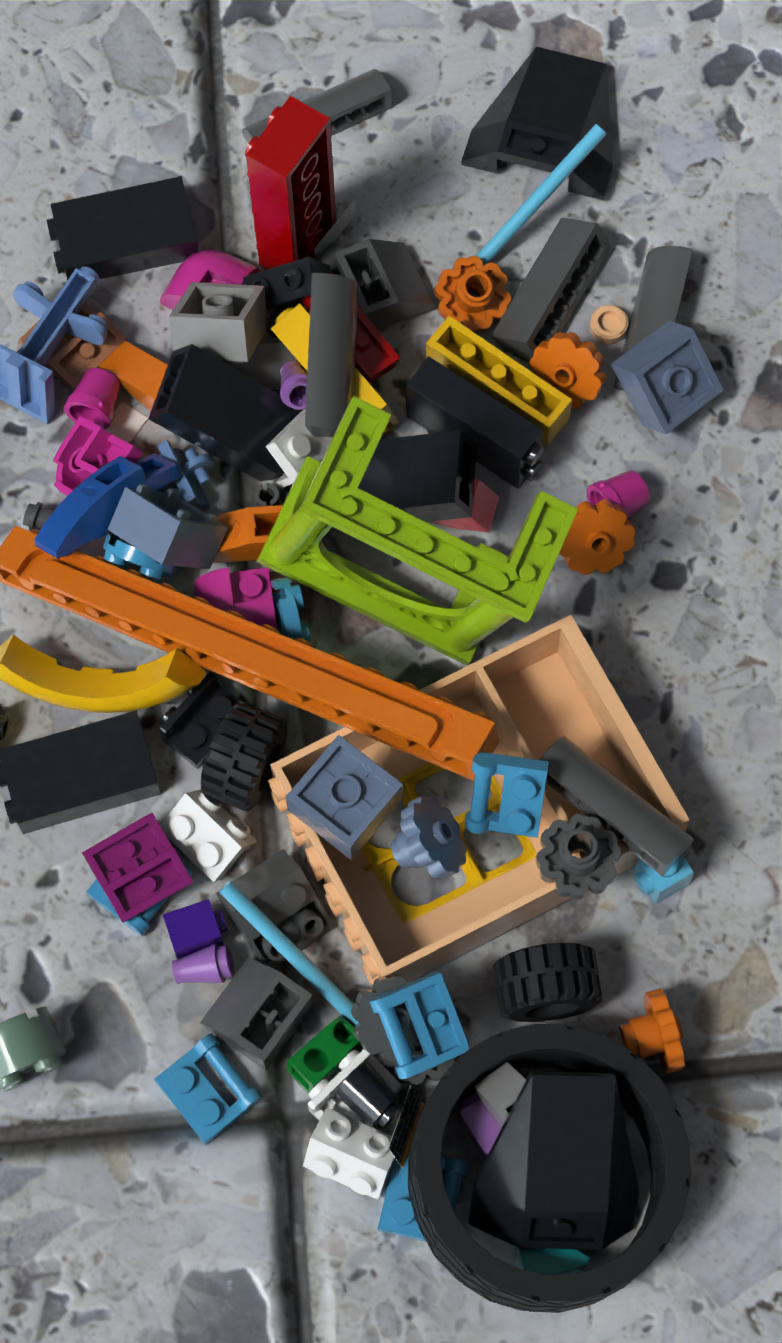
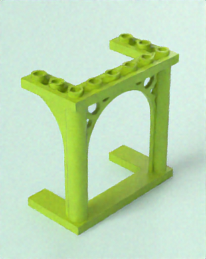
(488, 582)

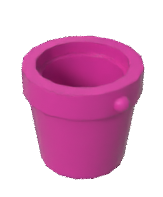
(94, 397)
(623, 489)

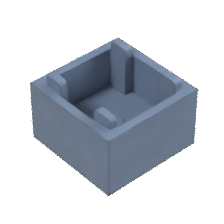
(667, 377)
(167, 527)
(345, 797)

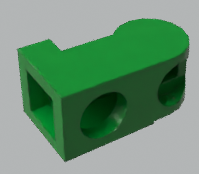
(322, 1054)

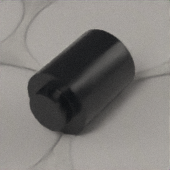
(369, 1097)

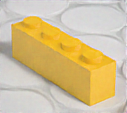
(500, 377)

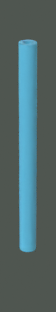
(541, 194)
(289, 950)

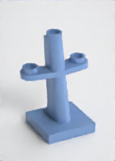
(22, 373)

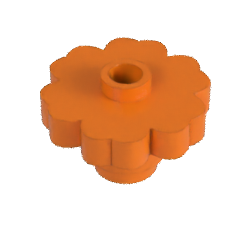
(485, 281)
(570, 367)
(597, 538)
(655, 1032)

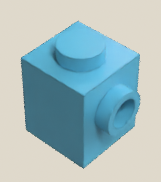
(662, 887)

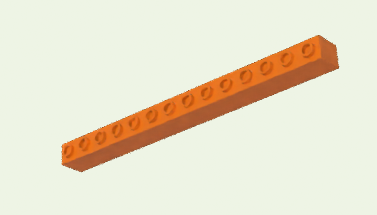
(251, 654)

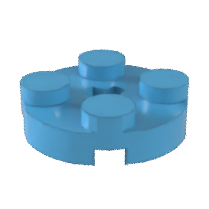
(121, 553)
(286, 606)

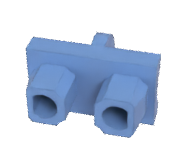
(188, 471)

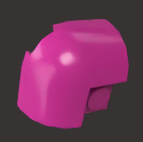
(205, 267)
(86, 451)
(240, 591)

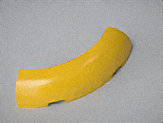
(97, 688)

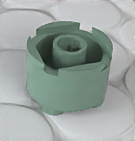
(28, 1047)

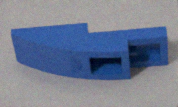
(91, 505)

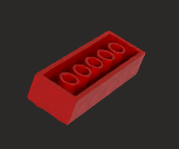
(291, 183)

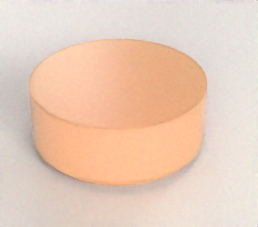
(608, 324)

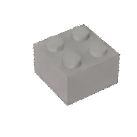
(220, 320)

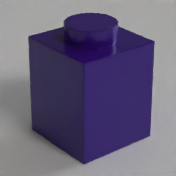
(195, 927)

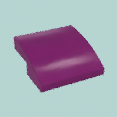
(137, 867)

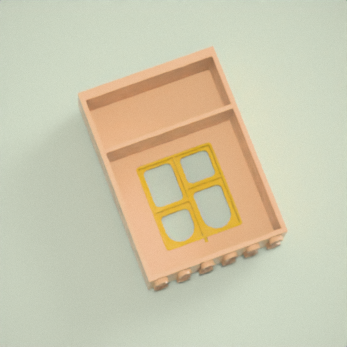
(535, 695)

